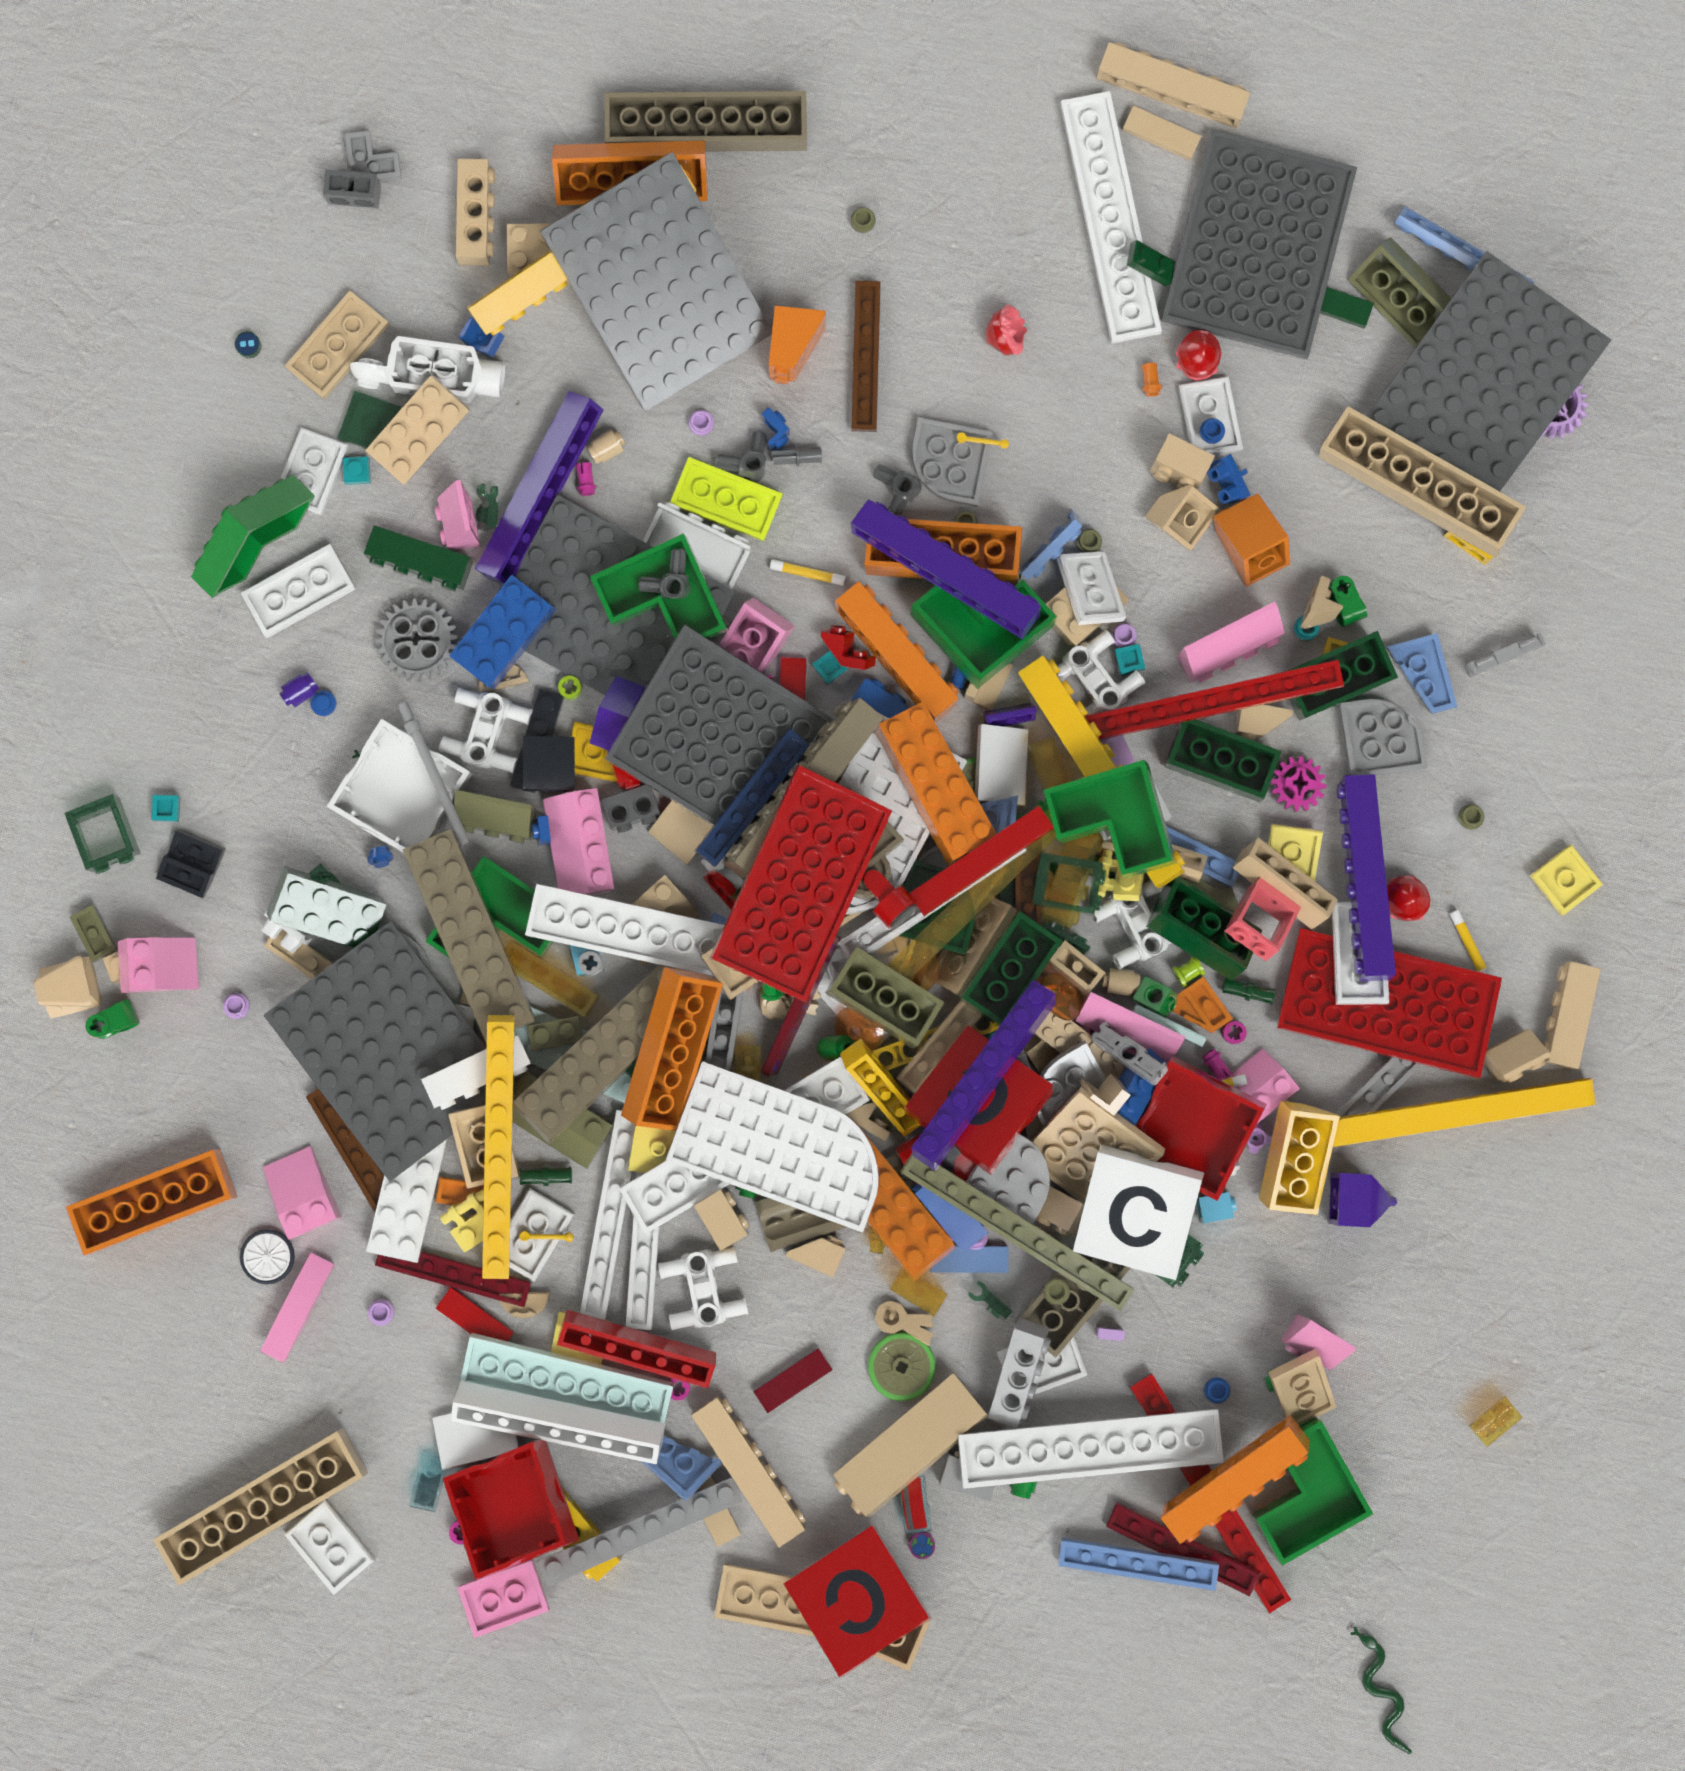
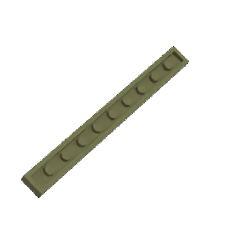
(1020, 1232)

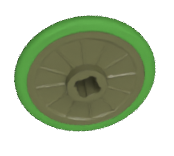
(898, 1384)

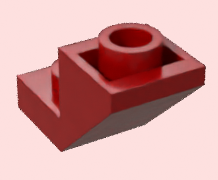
(841, 645)

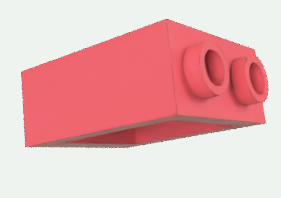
(1283, 910)

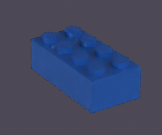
(502, 632)

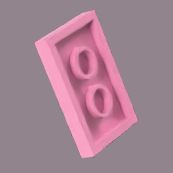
(503, 1598)

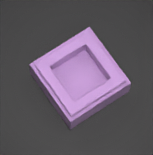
(1110, 1333)

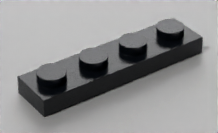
(542, 723)

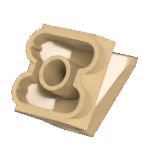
(68, 987)

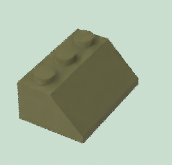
(495, 816)

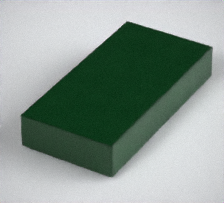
(1346, 308)

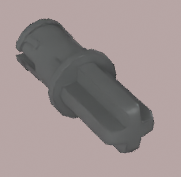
(796, 456)

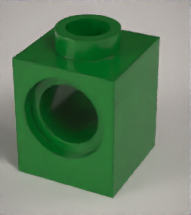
(1146, 993)

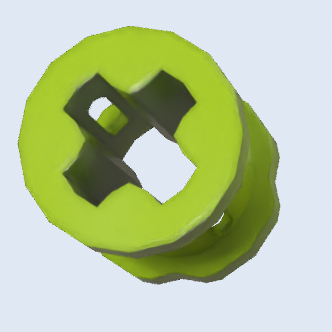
(1188, 971)

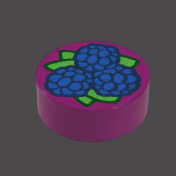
(922, 1545)

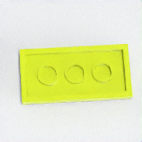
(726, 499)

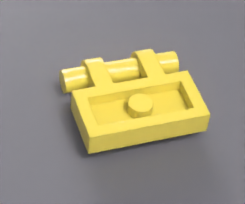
(1123, 888)
(468, 1231)

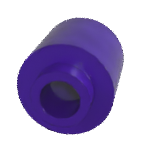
(298, 690)

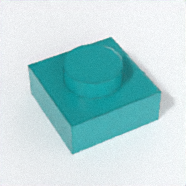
(356, 470)
(1129, 659)
(829, 668)
(165, 808)

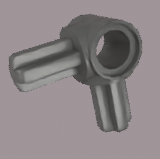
(753, 456)
(896, 481)
(664, 585)

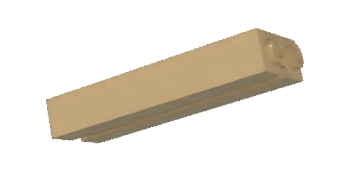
(909, 1446)

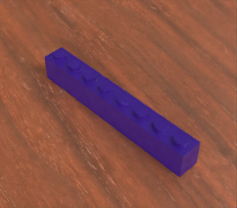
(539, 487)
(946, 568)
(1366, 878)
(983, 1075)

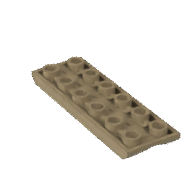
(790, 1226)

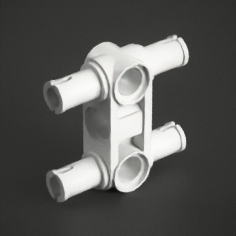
(1095, 677)
(485, 730)
(1134, 922)
(703, 1288)

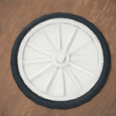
(267, 1256)

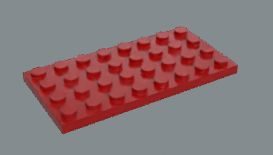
(801, 884)
(1432, 1018)

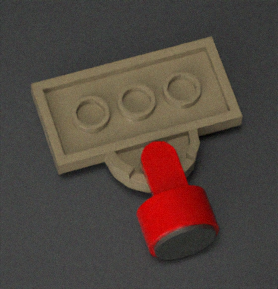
(894, 904)

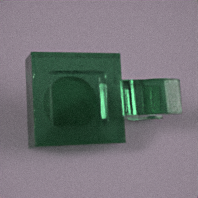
(487, 512)
(995, 1306)

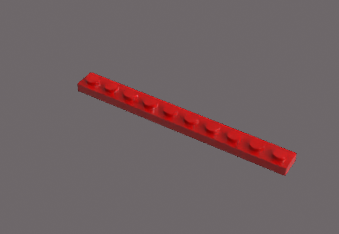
(1218, 700)
(1231, 1525)

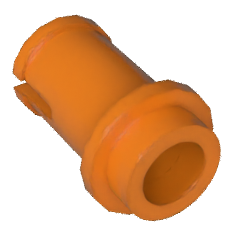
(1151, 380)

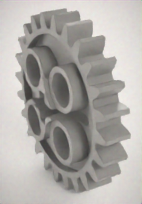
(416, 663)

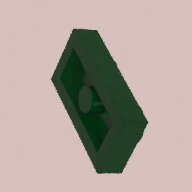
(1150, 263)

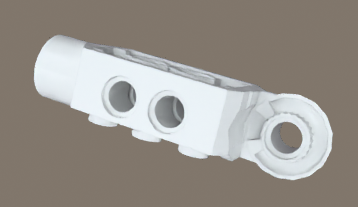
(415, 360)

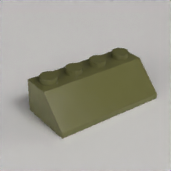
(1400, 290)
(884, 997)
(580, 1140)

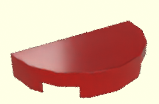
(721, 887)

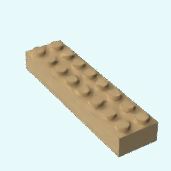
(1065, 1034)

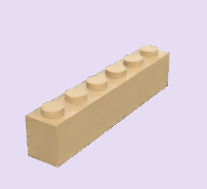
(1173, 84)
(749, 1471)

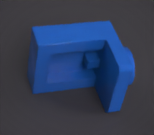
(473, 336)
(776, 423)
(541, 830)

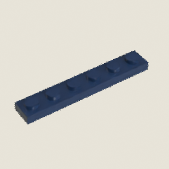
(751, 797)

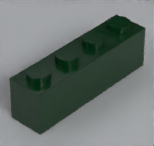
(418, 558)

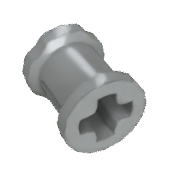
(586, 957)

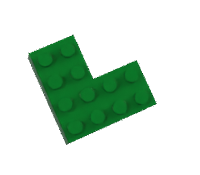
(246, 530)
(623, 600)
(971, 639)
(1124, 804)
(508, 903)
(1321, 1504)

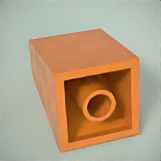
(793, 340)
(1252, 539)

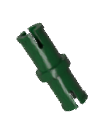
(1249, 991)
(545, 1175)

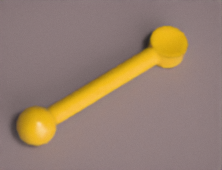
(962, 438)
(525, 1236)

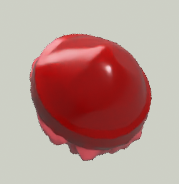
(1006, 331)
(1199, 355)
(1407, 898)

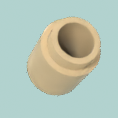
(606, 446)
(1121, 981)

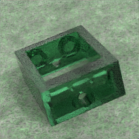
(95, 809)
(1094, 899)

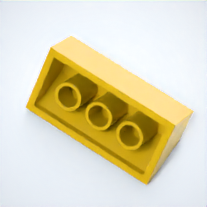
(1298, 1158)

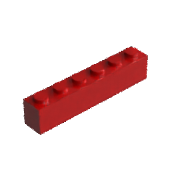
(637, 1348)

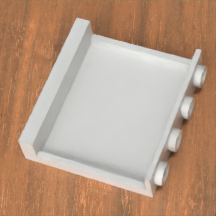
(717, 553)

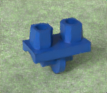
(1229, 479)

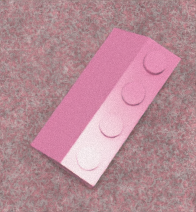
(1232, 643)
(579, 842)
(1125, 1022)
(1266, 1081)

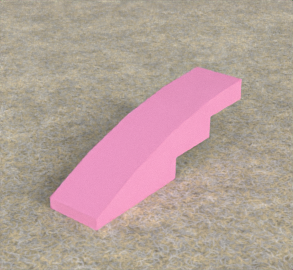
(297, 1308)

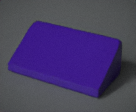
(1010, 715)

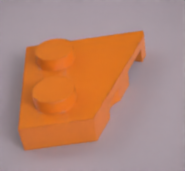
(1202, 1006)

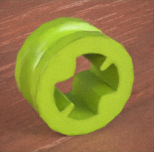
(576, 683)

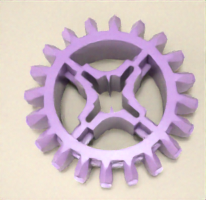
(1566, 423)

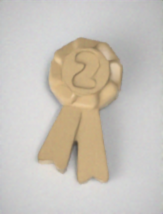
(778, 1009)
(892, 1318)

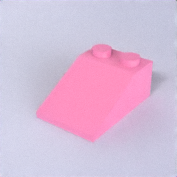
(458, 518)
(756, 635)
(157, 964)
(300, 1193)
(1305, 1335)

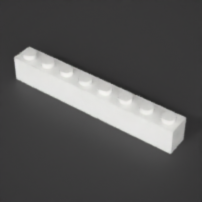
(558, 1422)

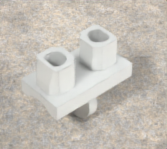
(291, 941)

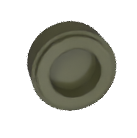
(1056, 1291)

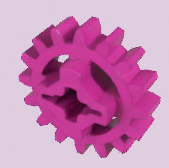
(1308, 784)

